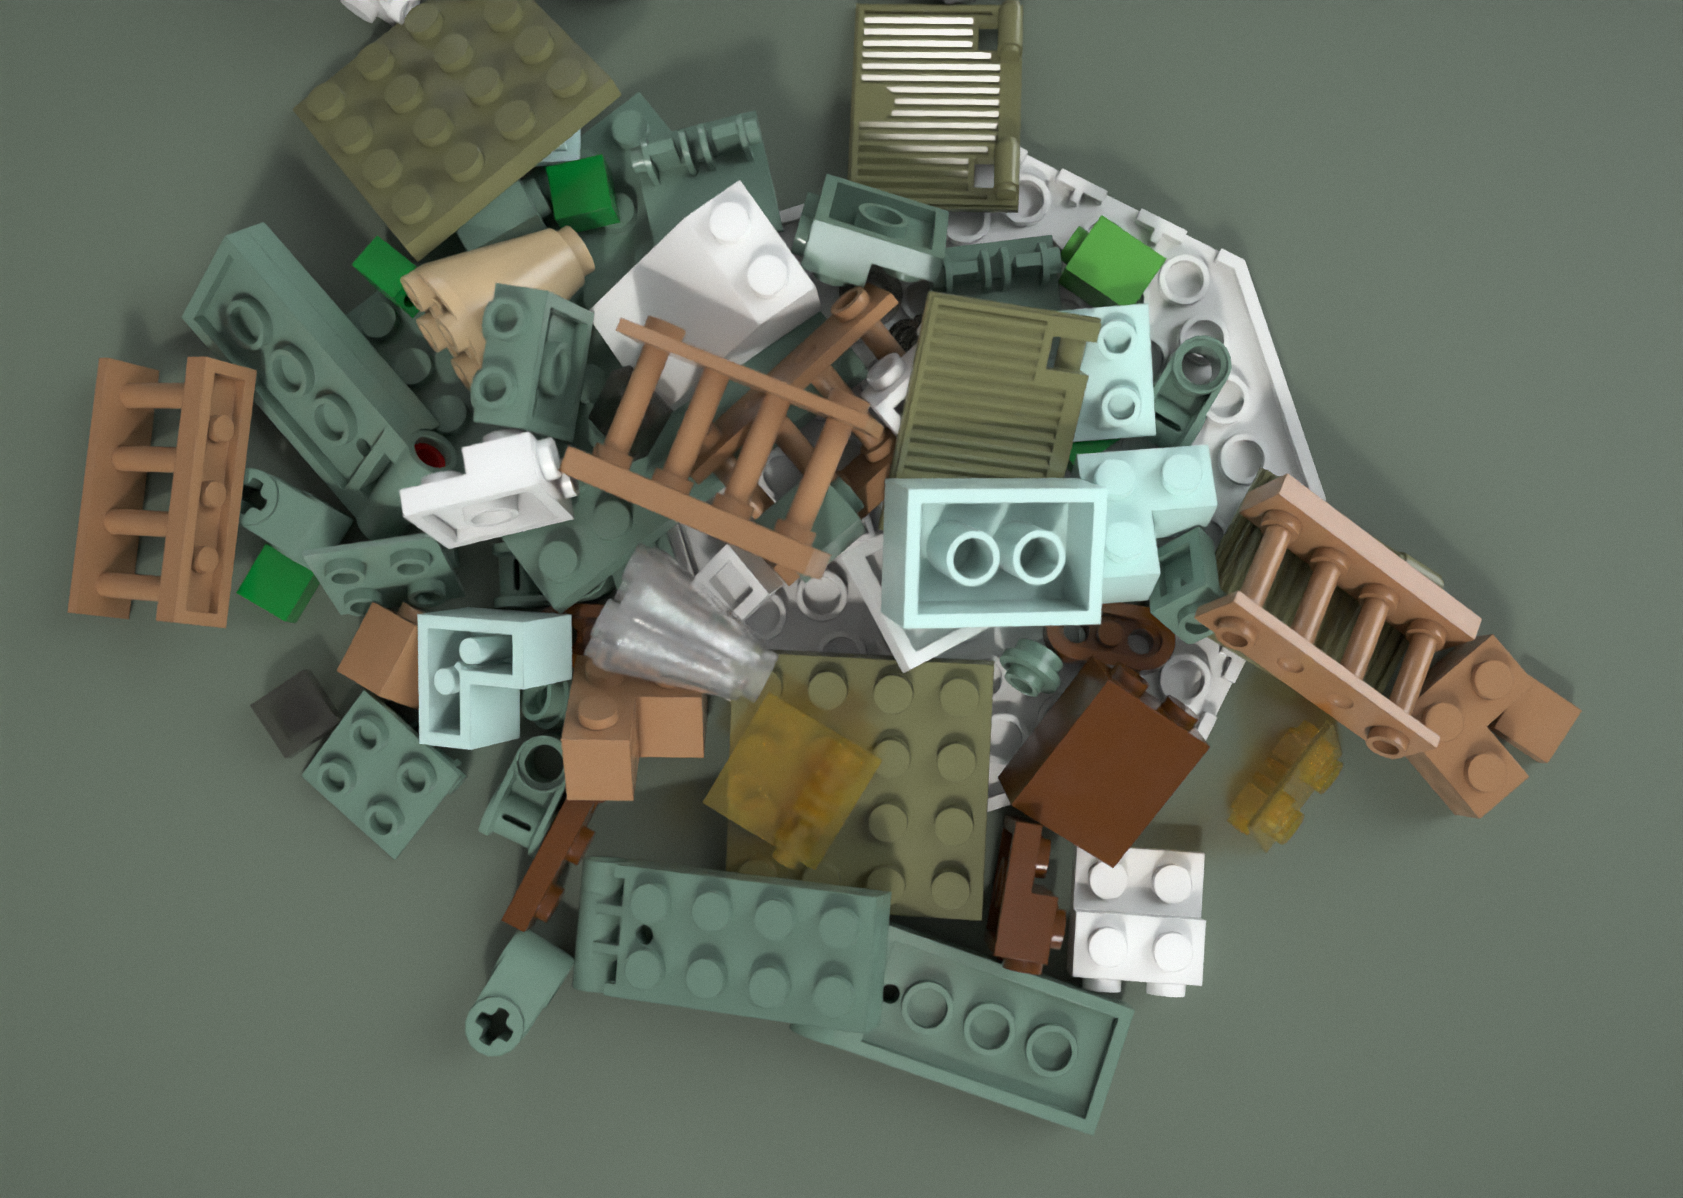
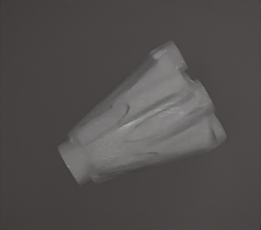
(677, 633)

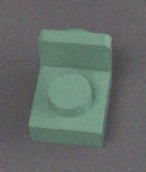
(1185, 583)

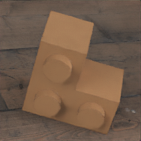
(1458, 703)
(617, 721)

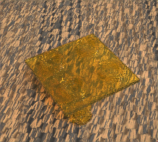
(1313, 768)
(792, 782)

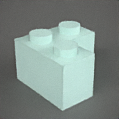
(1147, 499)
(475, 668)

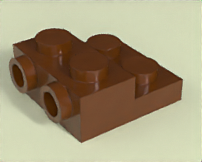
(1023, 915)

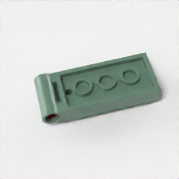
(318, 378)
(732, 943)
(992, 1030)

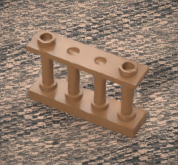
(853, 317)
(203, 499)
(730, 512)
(1385, 590)

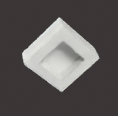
(739, 580)

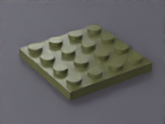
(454, 111)
(926, 805)

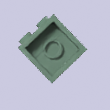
(864, 226)
(532, 362)

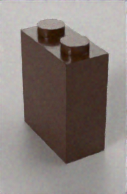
(1104, 760)

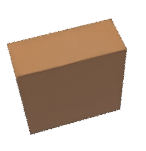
(1536, 722)

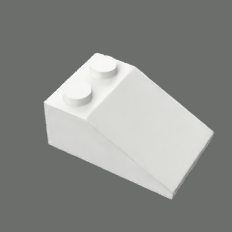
(721, 281)

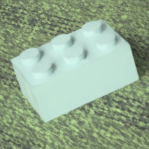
(993, 552)

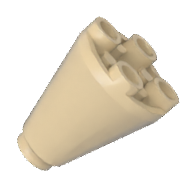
(460, 287)

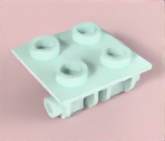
(1120, 374)

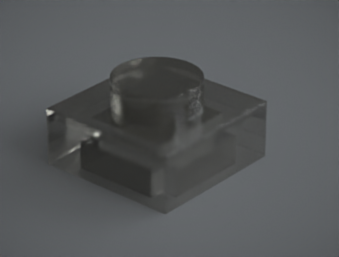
(607, 405)
(297, 713)

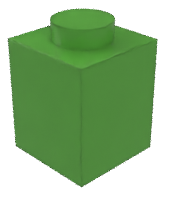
(1108, 265)

